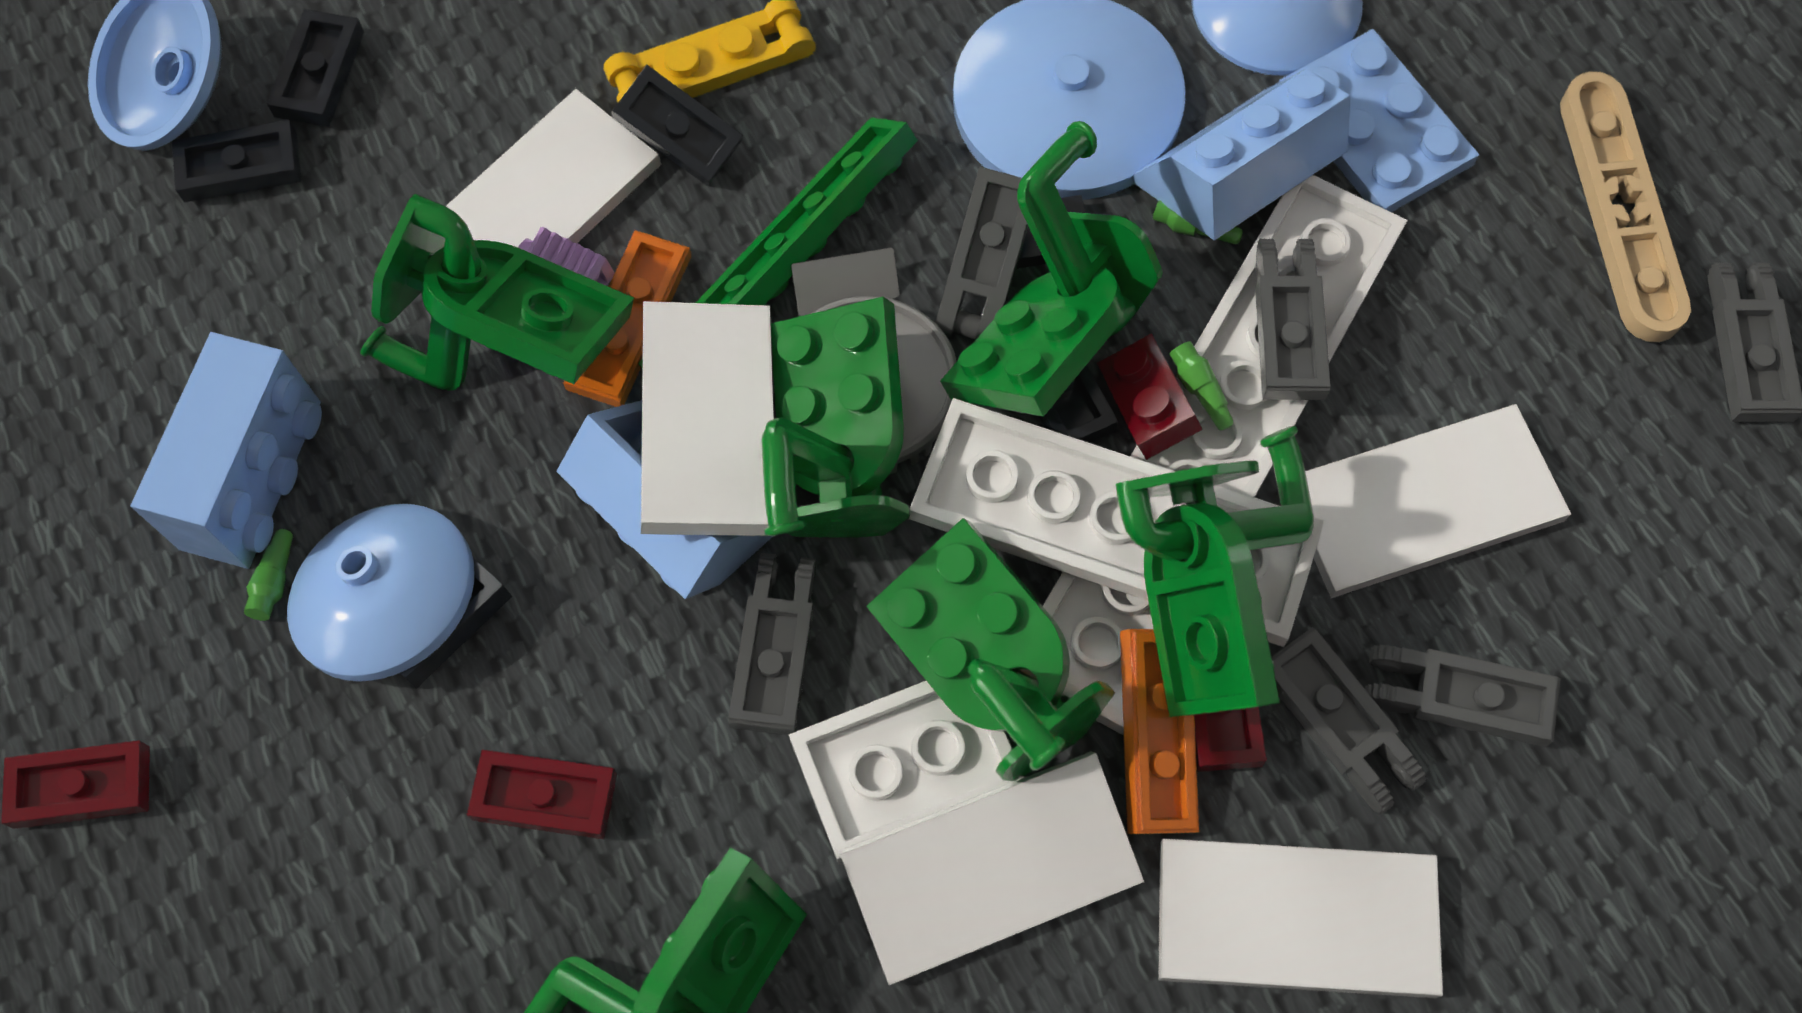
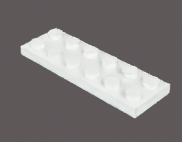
(1060, 507)

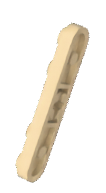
(1612, 161)

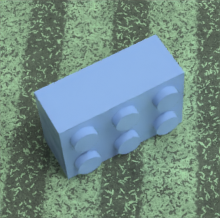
(229, 451)

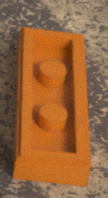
(647, 272)
(1156, 746)

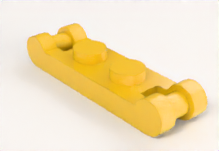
(721, 52)

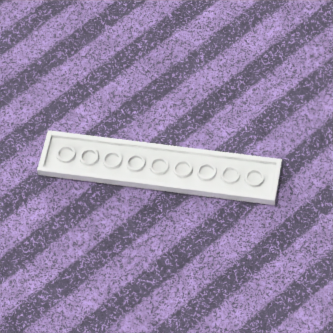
(1350, 249)

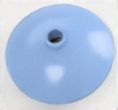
(1276, 34)
(153, 70)
(380, 592)

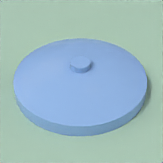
(1063, 64)

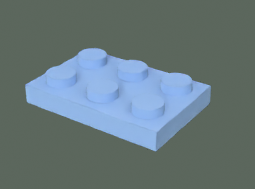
(1396, 131)

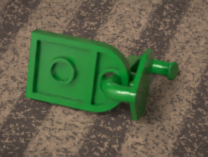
(485, 296)
(1059, 321)
(834, 422)
(1205, 578)
(968, 634)
(705, 965)

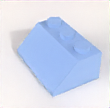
(1252, 154)
(607, 475)

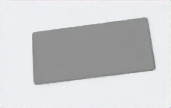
(844, 277)

